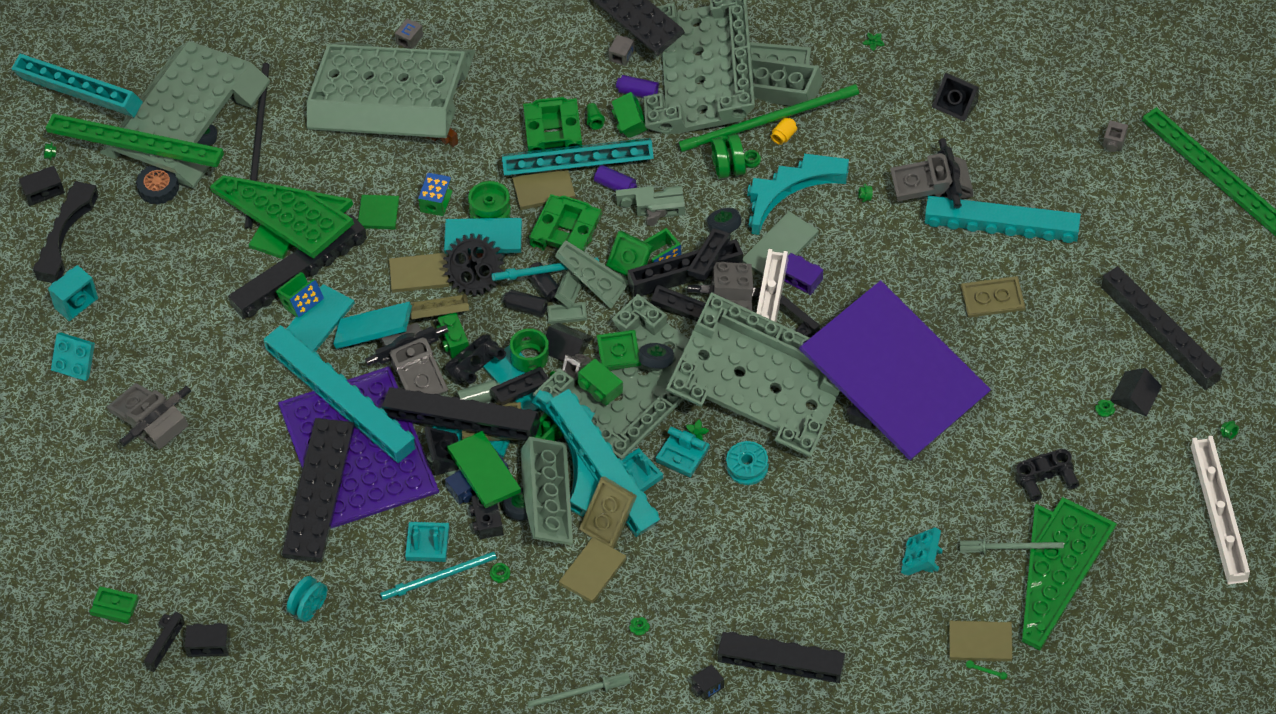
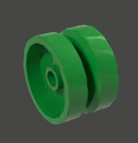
(728, 156)
(489, 200)

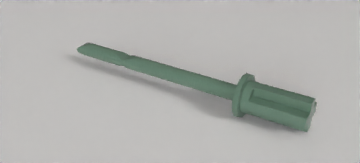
(980, 546)
(608, 683)

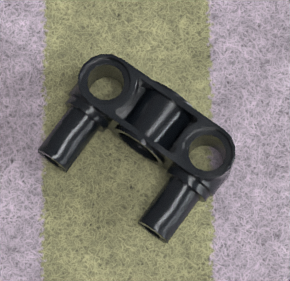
(482, 350)
(1044, 467)

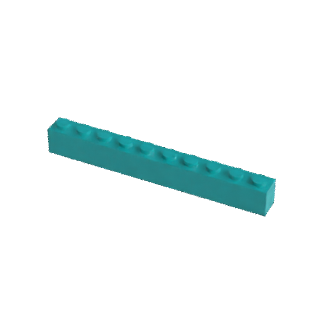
(339, 393)

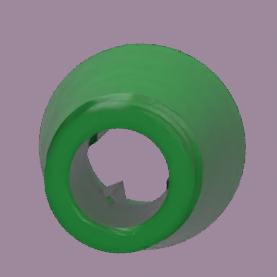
(595, 118)

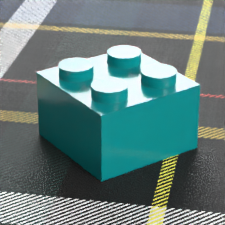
(73, 292)

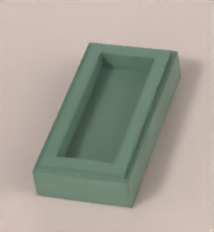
(568, 289)
(563, 314)

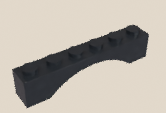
(79, 202)

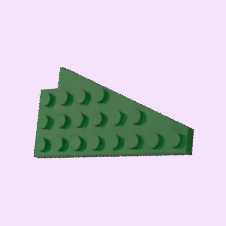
(296, 215)
(1059, 572)

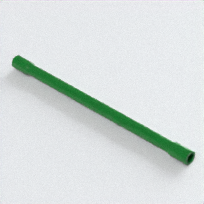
(843, 93)

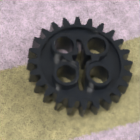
(457, 270)

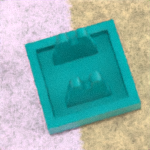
(72, 356)
(642, 470)
(427, 541)
(921, 552)

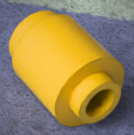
(784, 131)

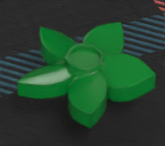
(874, 40)
(697, 430)

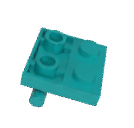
(682, 452)

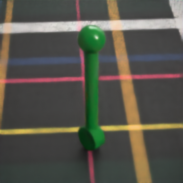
(970, 664)

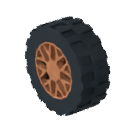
(157, 185)

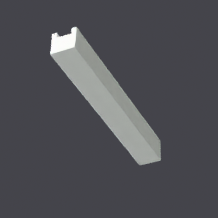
(772, 284)
(1220, 510)

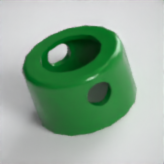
(537, 341)

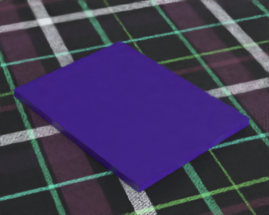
(895, 370)
(371, 477)

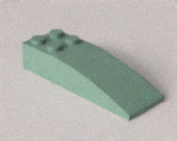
(785, 81)
(547, 490)

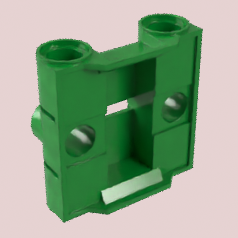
(552, 114)
(567, 214)

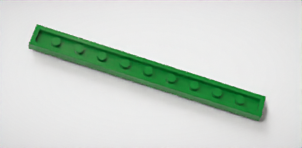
(135, 140)
(1212, 168)

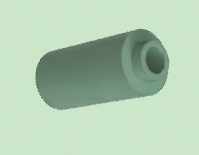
(478, 392)

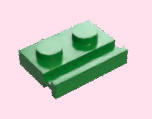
(114, 605)

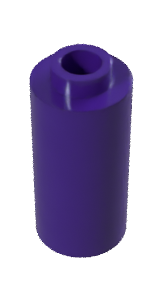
(637, 86)
(613, 179)

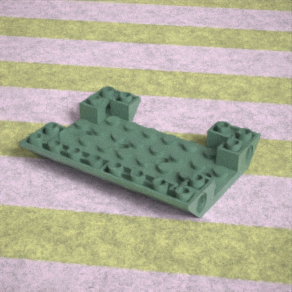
(723, 66)
(384, 101)
(768, 358)
(644, 397)

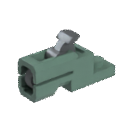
(654, 204)

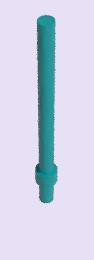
(512, 274)
(401, 589)

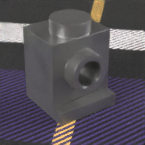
(1114, 140)
(575, 364)

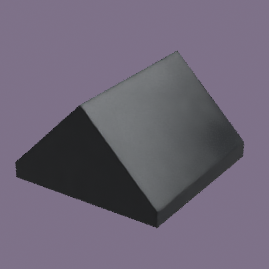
(956, 97)
(566, 341)
(1137, 391)
(437, 444)

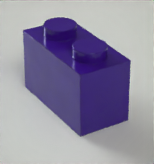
(803, 274)

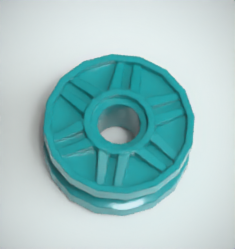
(747, 473)
(306, 598)

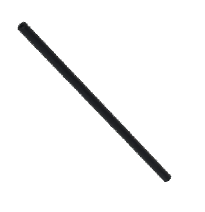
(258, 138)

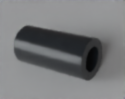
(544, 283)
(525, 303)

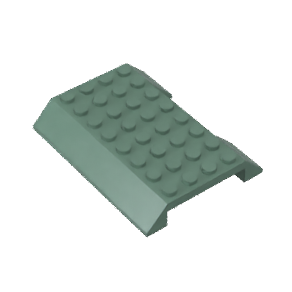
(187, 100)

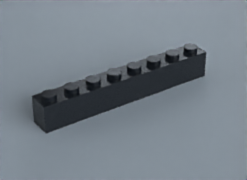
(262, 289)
(1161, 328)
(461, 414)

